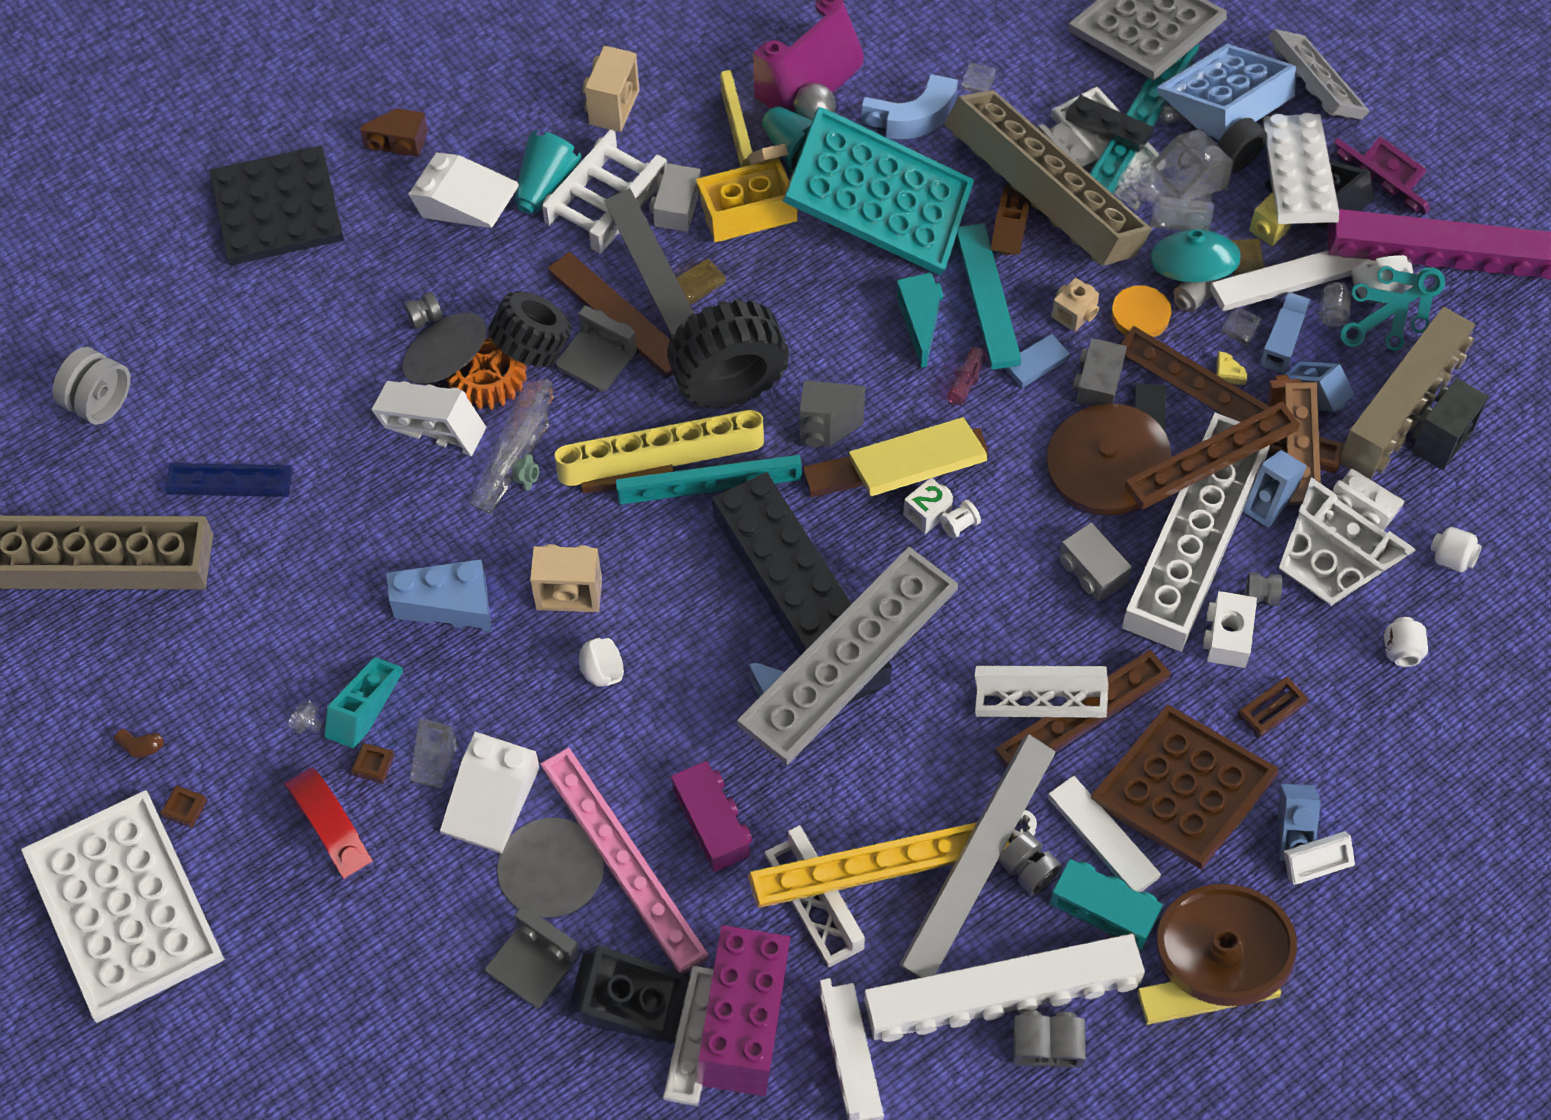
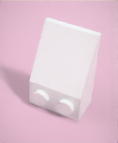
(461, 191)
(489, 792)

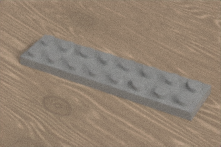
(847, 655)

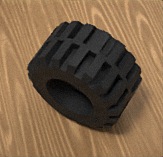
(529, 329)

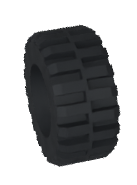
(727, 354)

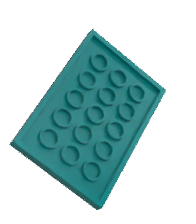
(879, 190)

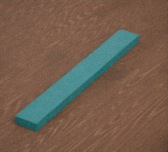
(1146, 109)

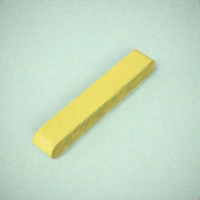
(660, 447)

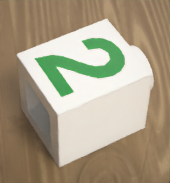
(927, 504)

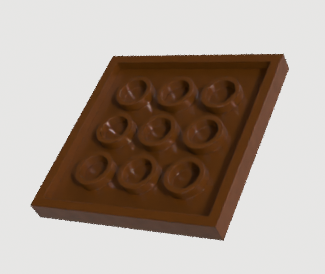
(1184, 786)

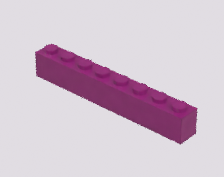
(1441, 243)

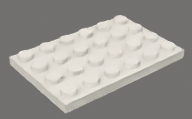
(122, 906)

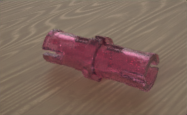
(967, 376)

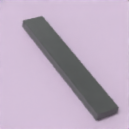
(649, 259)

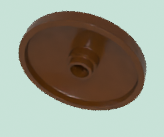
(1101, 450)
(1226, 944)

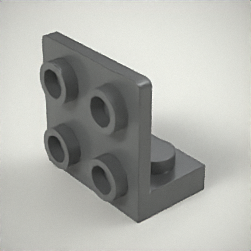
(533, 958)

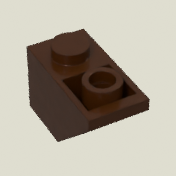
(396, 132)

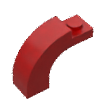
(328, 821)

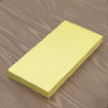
(917, 456)

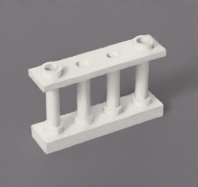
(603, 230)

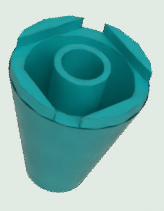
(787, 129)
(543, 169)

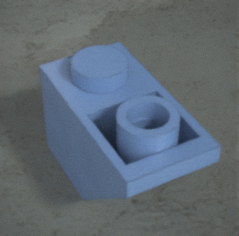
(1297, 816)

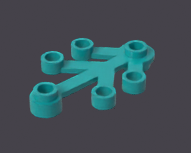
(1396, 304)

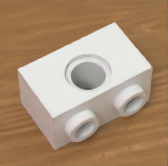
(1233, 612)

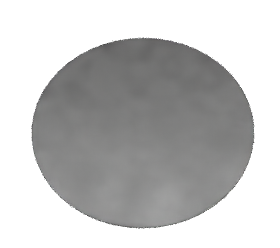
(444, 348)
(550, 867)

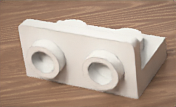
(1368, 498)

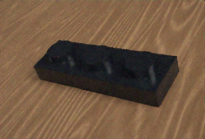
(1109, 123)

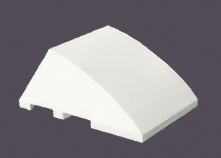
(1336, 547)

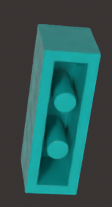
(1105, 902)

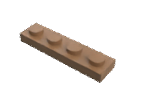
(1304, 444)

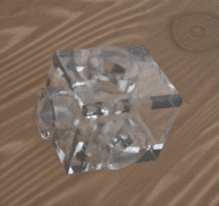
(1138, 185)

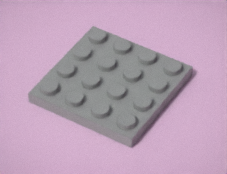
(1147, 32)

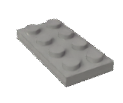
(1318, 74)

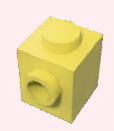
(1265, 223)

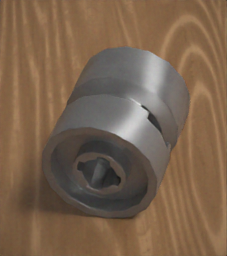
(1032, 865)

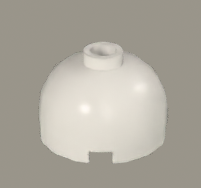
(1368, 275)

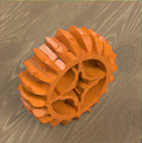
(484, 382)

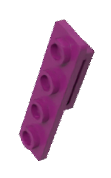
(1390, 167)

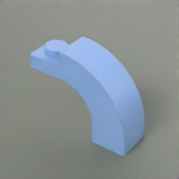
(914, 117)

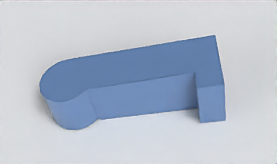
(1285, 332)

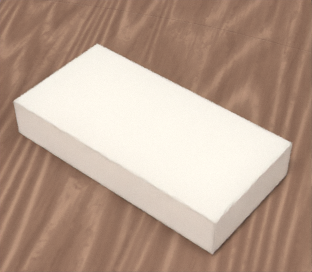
(1319, 858)

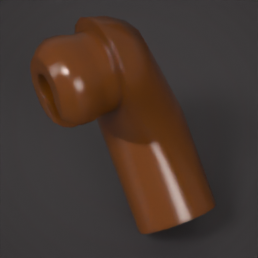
(139, 746)

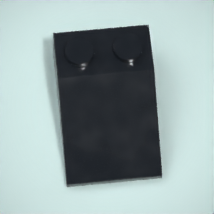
(1351, 187)
(628, 995)

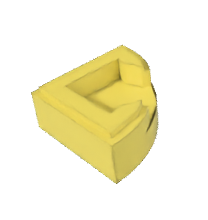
(1230, 369)

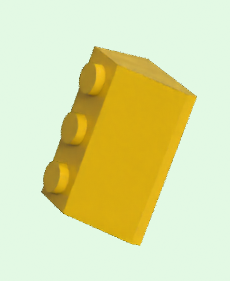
(746, 200)

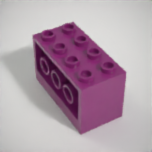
(743, 1010)

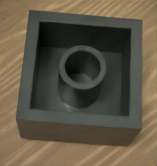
(1448, 423)

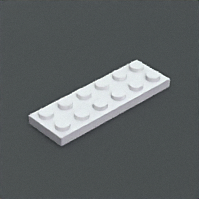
(1300, 169)

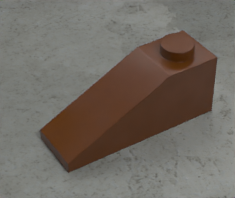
(1010, 222)

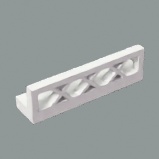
(1042, 685)
(830, 901)
(850, 1052)

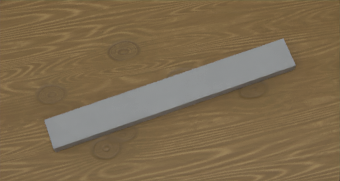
(977, 858)

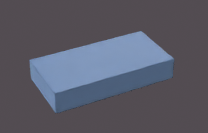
(1038, 361)

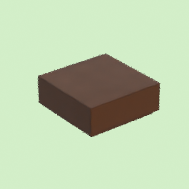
(373, 763)
(183, 806)

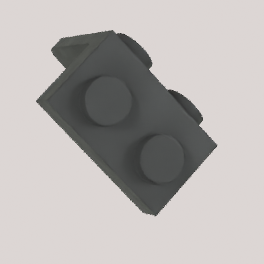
(598, 350)

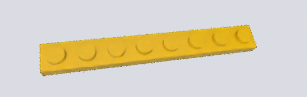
(858, 866)

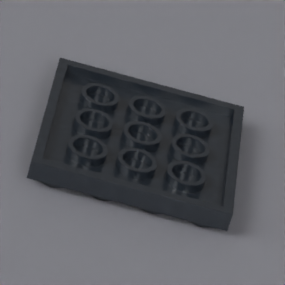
(276, 205)

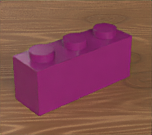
(711, 815)

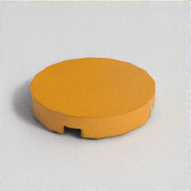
(1143, 308)

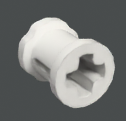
(960, 519)

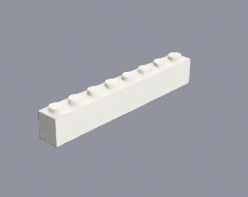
(1003, 987)

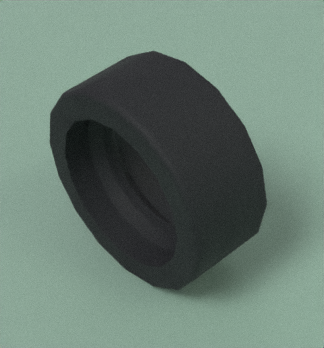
(1243, 143)

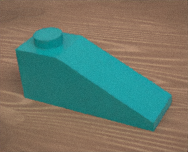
(919, 305)
(360, 703)

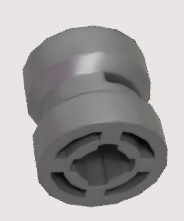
(423, 310)
(1263, 588)

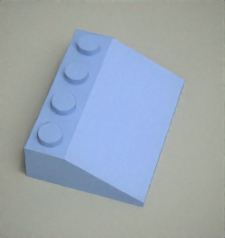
(1229, 88)

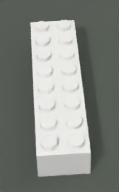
(1191, 549)

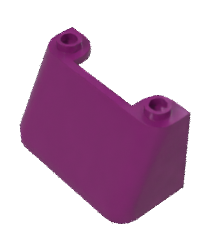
(823, 55)

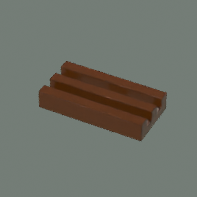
(1254, 722)

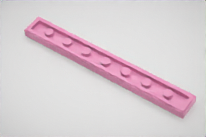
(625, 862)

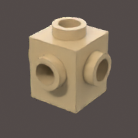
(1075, 304)

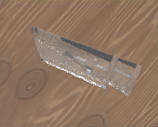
(519, 437)

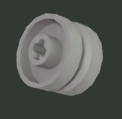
(91, 385)

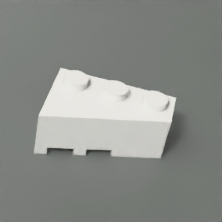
(430, 412)

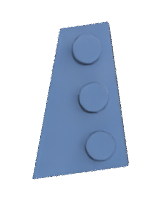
(441, 594)

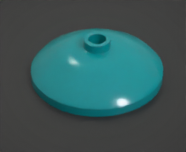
(1195, 256)

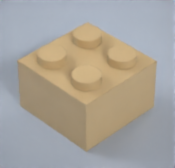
(611, 88)
(566, 578)

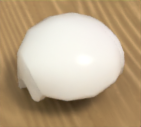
(601, 662)

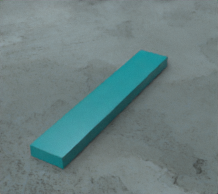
(988, 297)
(705, 479)

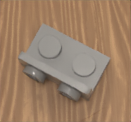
(1071, 144)

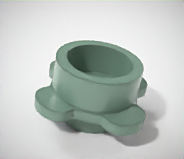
(525, 472)

